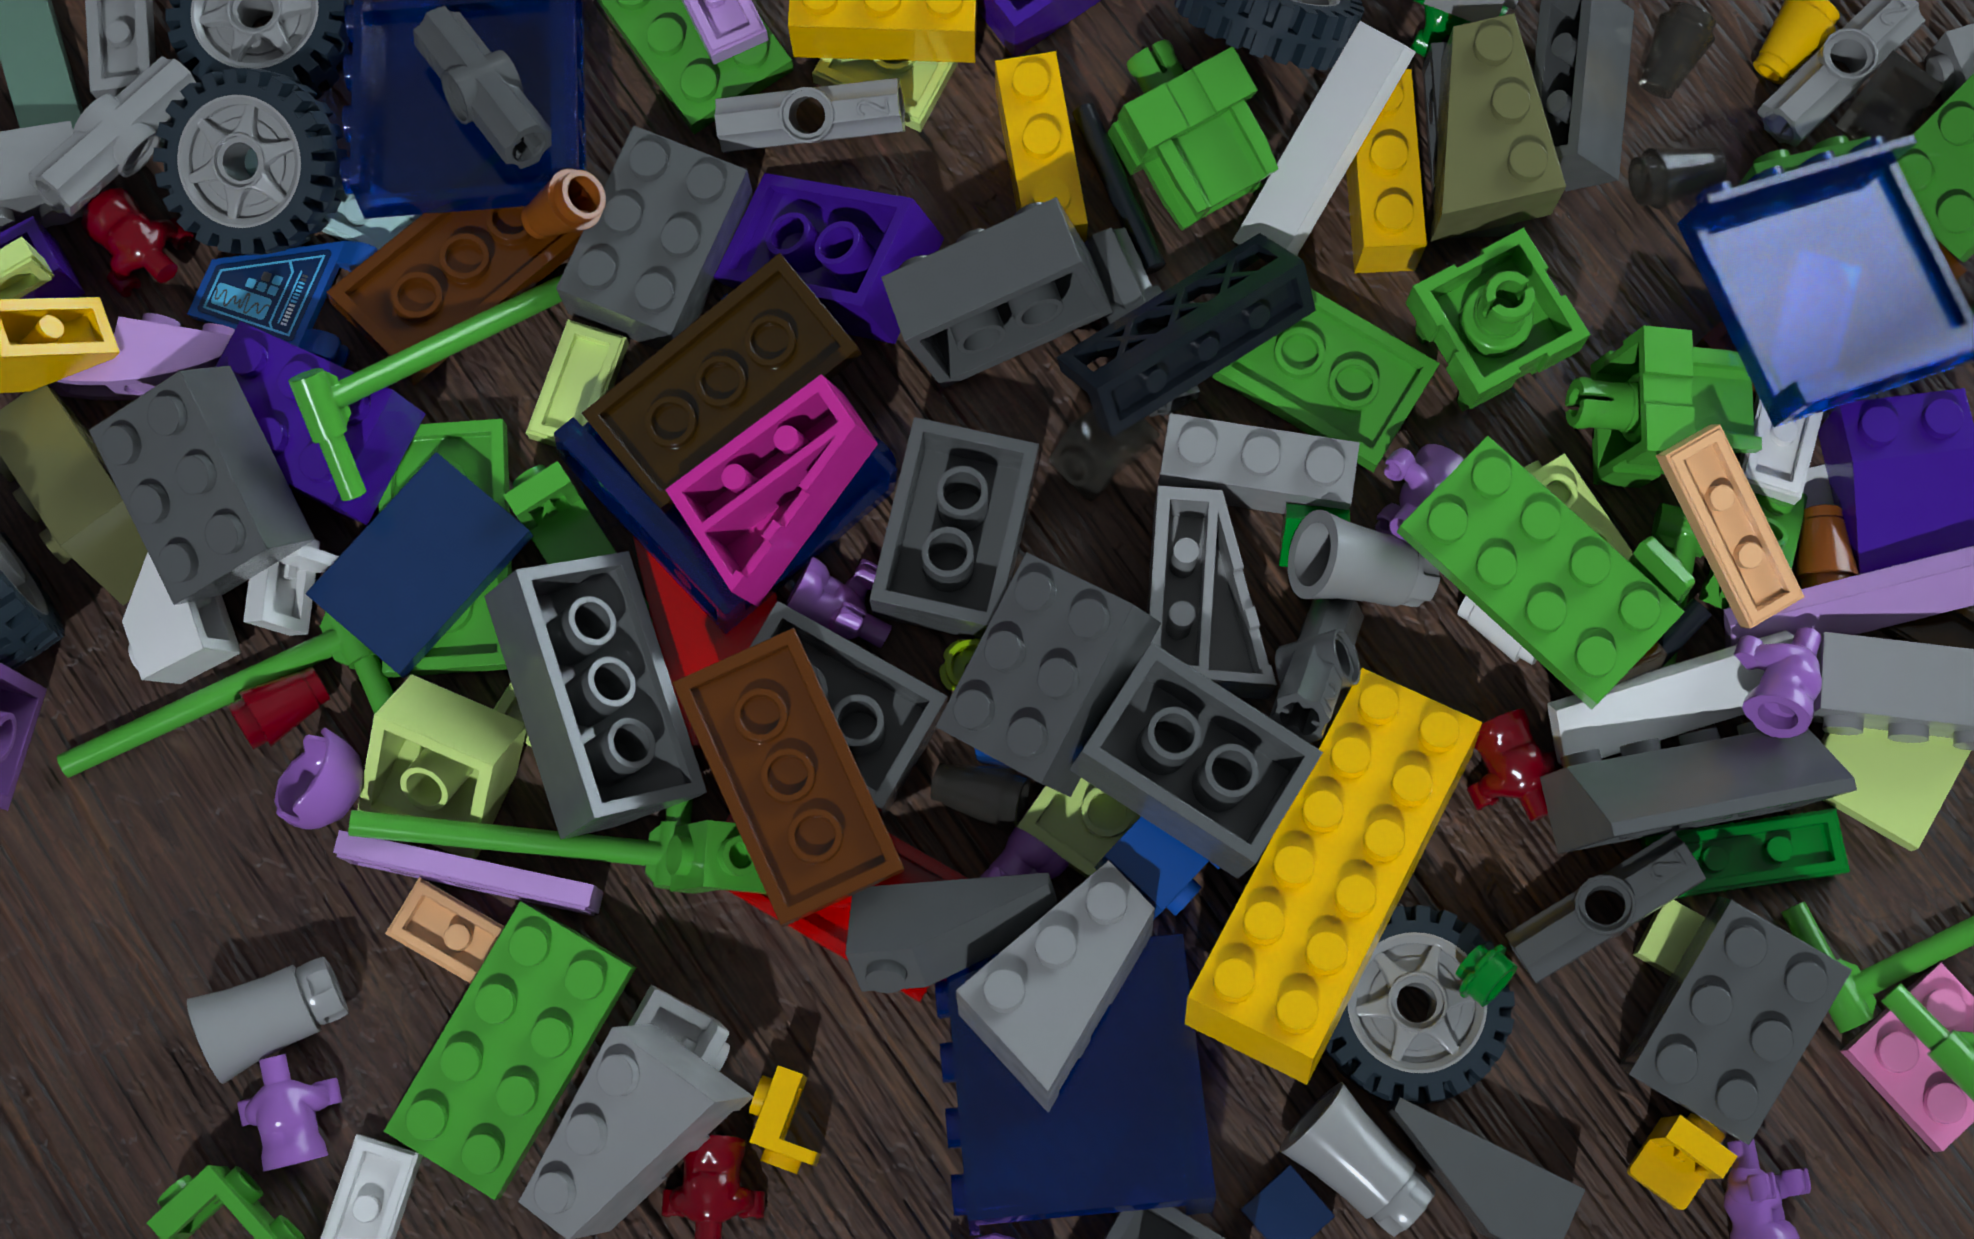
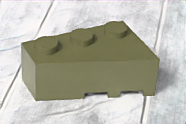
(1492, 135)
(69, 490)

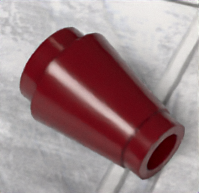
(278, 706)

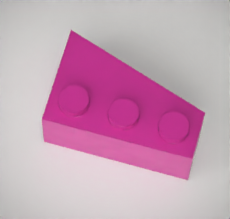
(773, 486)

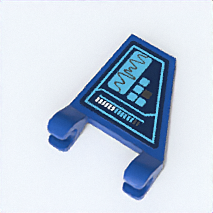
(279, 293)

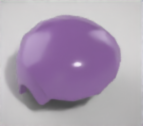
(320, 782)

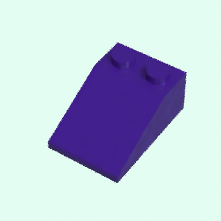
(836, 243)
(1902, 475)

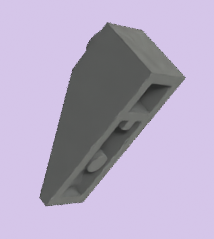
(936, 928)
(1489, 1184)

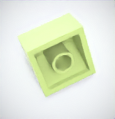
(440, 757)

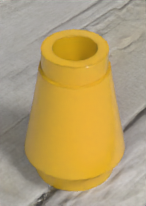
(1795, 37)

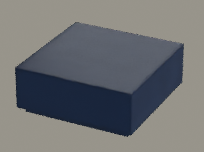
(1287, 1208)

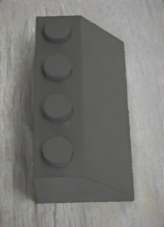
(594, 692)
(1686, 785)

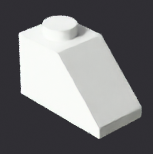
(175, 640)

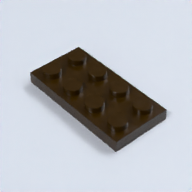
(720, 377)

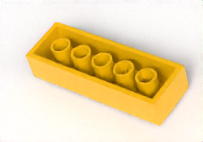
(1332, 876)

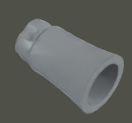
(1357, 563)
(265, 1015)
(1358, 1161)

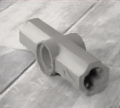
(1821, 87)
(771, 118)
(110, 138)

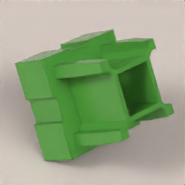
(1192, 132)
(1496, 319)
(1656, 396)

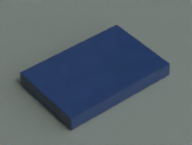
(419, 565)

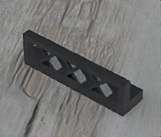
(1198, 335)

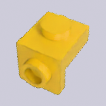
(776, 1105)
(1680, 1158)

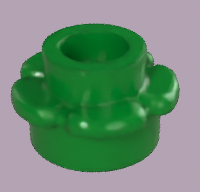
(1485, 973)

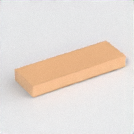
(1730, 526)
(445, 930)

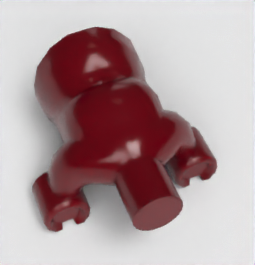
(132, 239)
(1512, 764)
(713, 1188)

